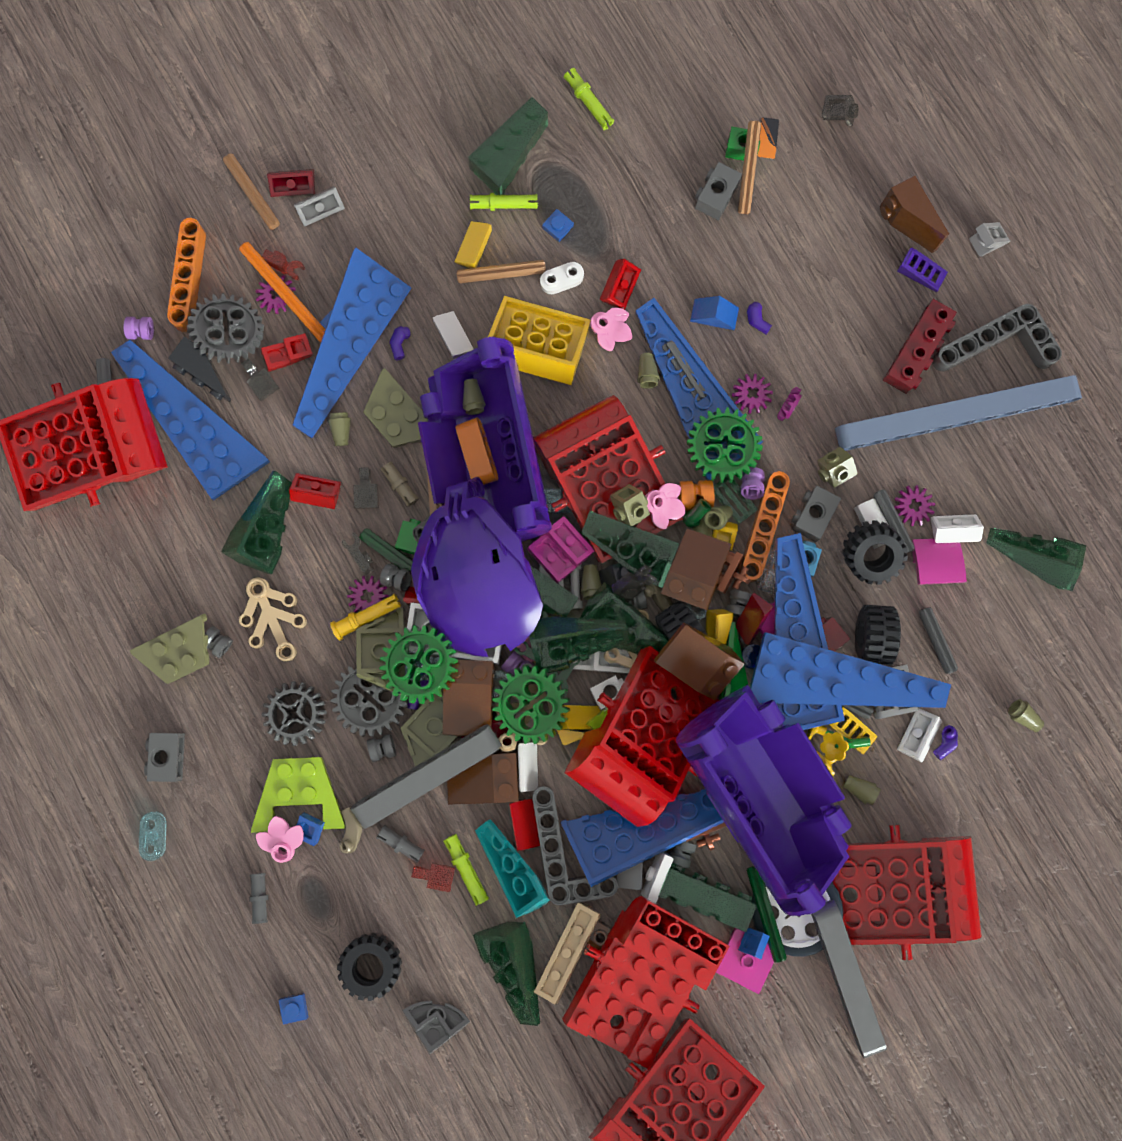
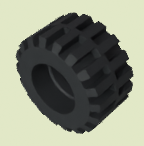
(884, 566)
(674, 616)
(878, 634)
(355, 981)

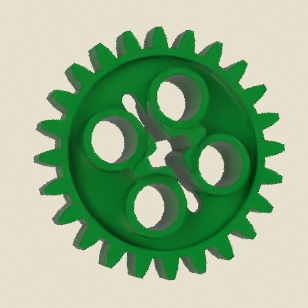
(723, 465)
(399, 655)
(519, 687)

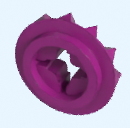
(789, 404)

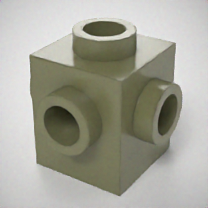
(836, 467)
(630, 505)

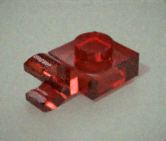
(278, 261)
(438, 877)

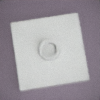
(656, 876)

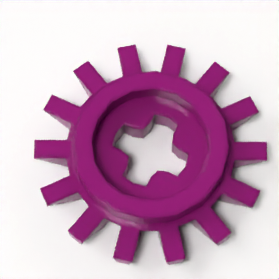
(267, 297)
(752, 402)
(909, 513)
(370, 586)

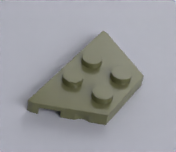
(394, 412)
(370, 644)
(176, 651)
(425, 731)

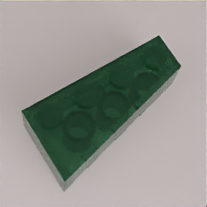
(508, 146)
(708, 898)

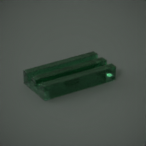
(724, 501)

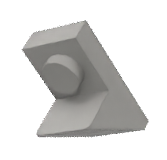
(989, 238)

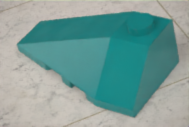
(515, 876)

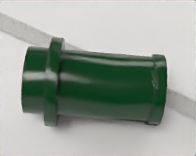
(693, 517)

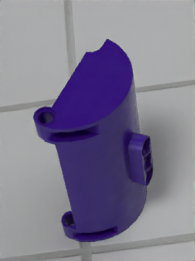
(519, 488)
(771, 796)

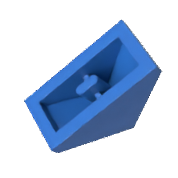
(715, 312)

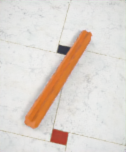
(282, 290)

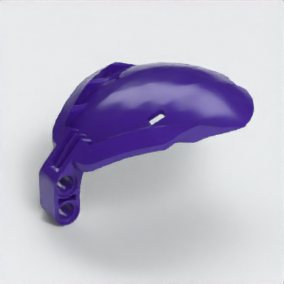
(468, 594)

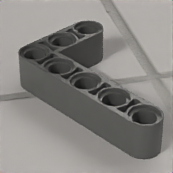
(996, 334)
(557, 855)

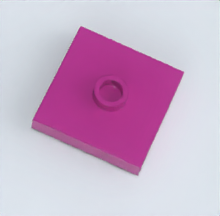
(743, 968)

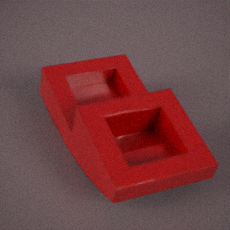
(286, 353)

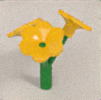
(835, 745)

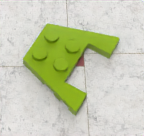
(298, 783)

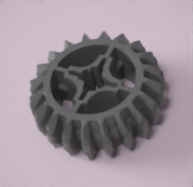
(301, 705)

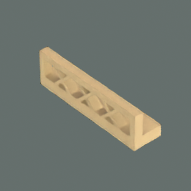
(567, 953)

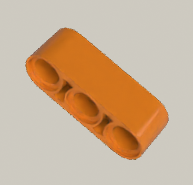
(476, 451)

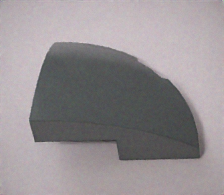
(435, 1023)

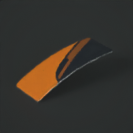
(768, 138)

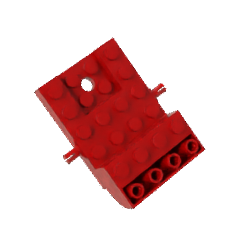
(81, 443)
(596, 457)
(635, 753)
(910, 892)
(645, 978)
(677, 1099)

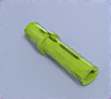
(583, 91)
(503, 201)
(461, 861)

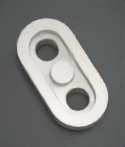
(563, 278)

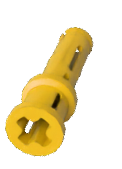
(363, 617)

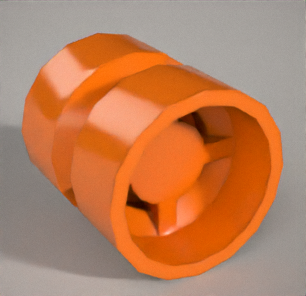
(703, 489)

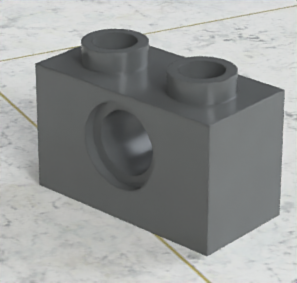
(714, 203)
(825, 504)
(173, 768)

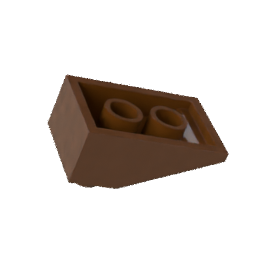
(913, 214)
(696, 569)
(699, 661)
(469, 699)
(486, 782)

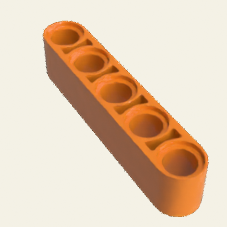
(183, 265)
(768, 516)

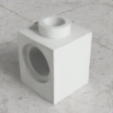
(598, 689)

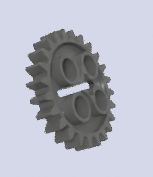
(202, 328)
(355, 714)

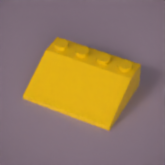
(543, 338)

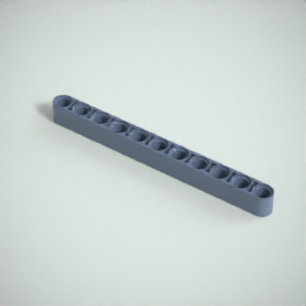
(958, 413)

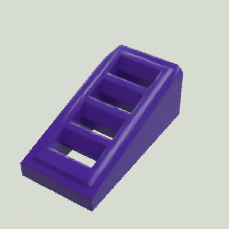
(912, 273)

